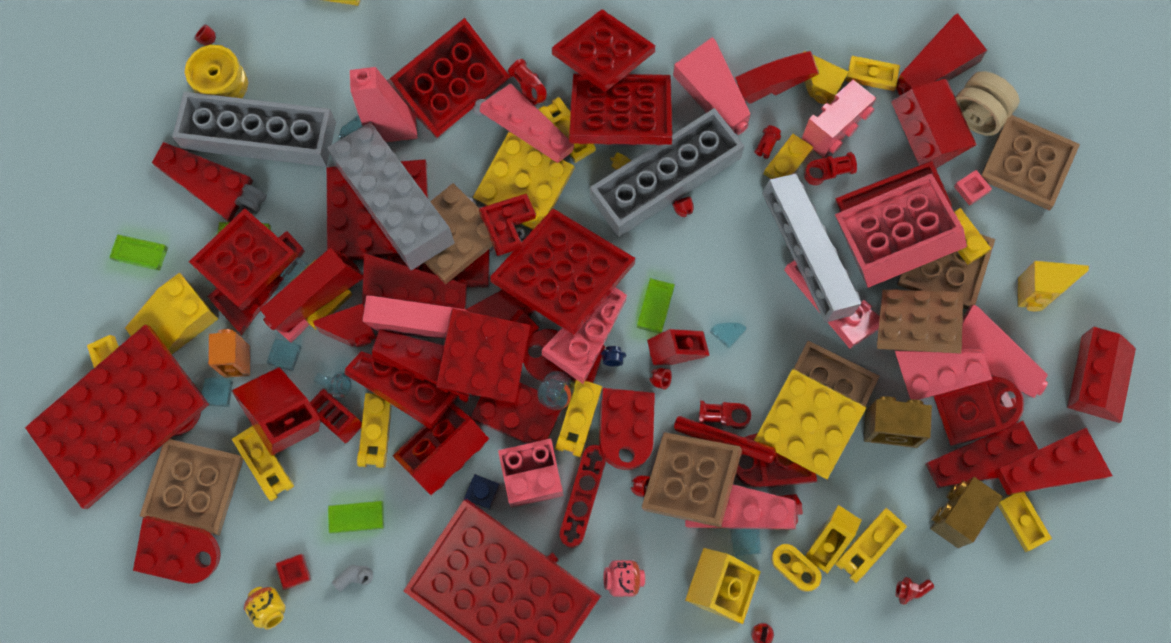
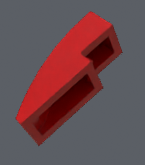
(776, 76)

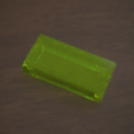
(138, 252)
(655, 306)
(356, 517)

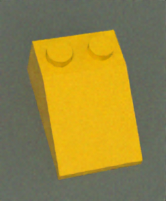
(174, 314)

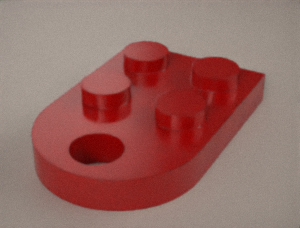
(541, 366)
(978, 410)
(627, 425)
(775, 474)
(173, 551)

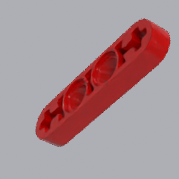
(584, 496)

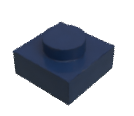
(482, 491)

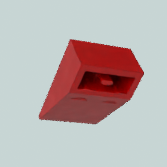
(277, 410)

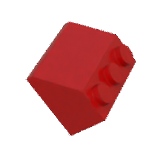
(933, 123)
(1102, 374)
(439, 452)

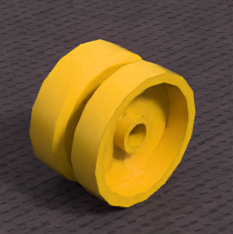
(216, 72)

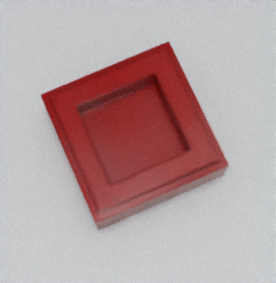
(293, 571)

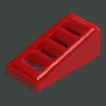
(346, 426)

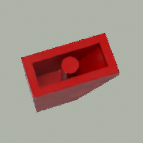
(347, 327)
(677, 347)

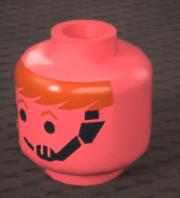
(623, 578)

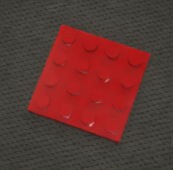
(628, 113)
(349, 222)
(563, 271)

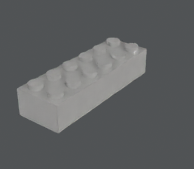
(254, 129)
(666, 172)
(391, 196)

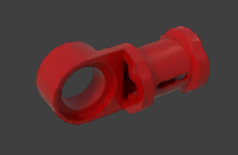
(528, 81)
(831, 168)
(723, 414)

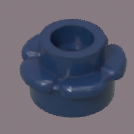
(613, 356)

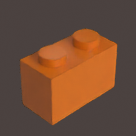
(229, 354)

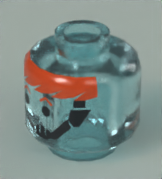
(558, 388)

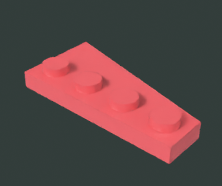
(525, 121)
(849, 329)
(579, 351)
(755, 510)

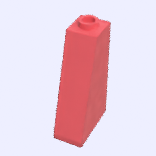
(712, 86)
(381, 105)
(407, 317)
(1002, 353)

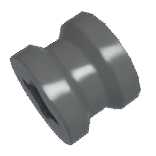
(250, 199)

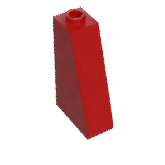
(944, 57)
(311, 290)

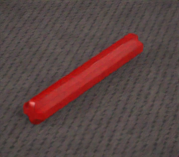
(705, 432)

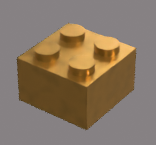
(898, 422)
(966, 512)

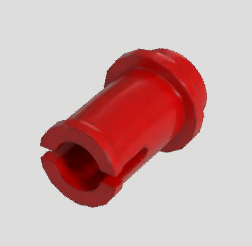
(770, 137)

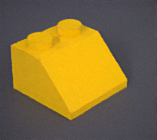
(1045, 282)
(723, 585)

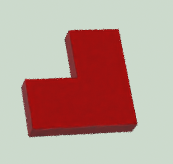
(502, 218)

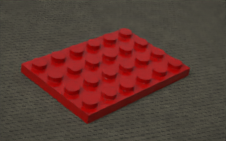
(116, 416)
(498, 585)

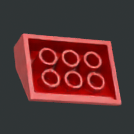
(448, 78)

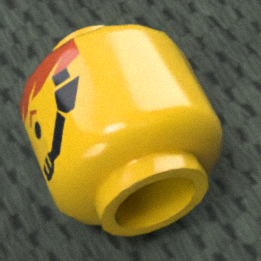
(264, 607)

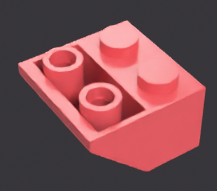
(530, 473)

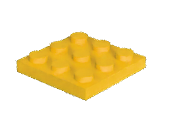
(524, 170)
(810, 423)

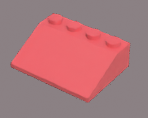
(901, 230)

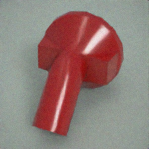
(907, 590)

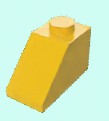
(827, 83)
(833, 539)

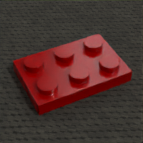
(524, 420)

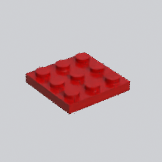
(603, 50)
(243, 259)
(483, 356)

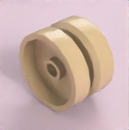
(987, 102)

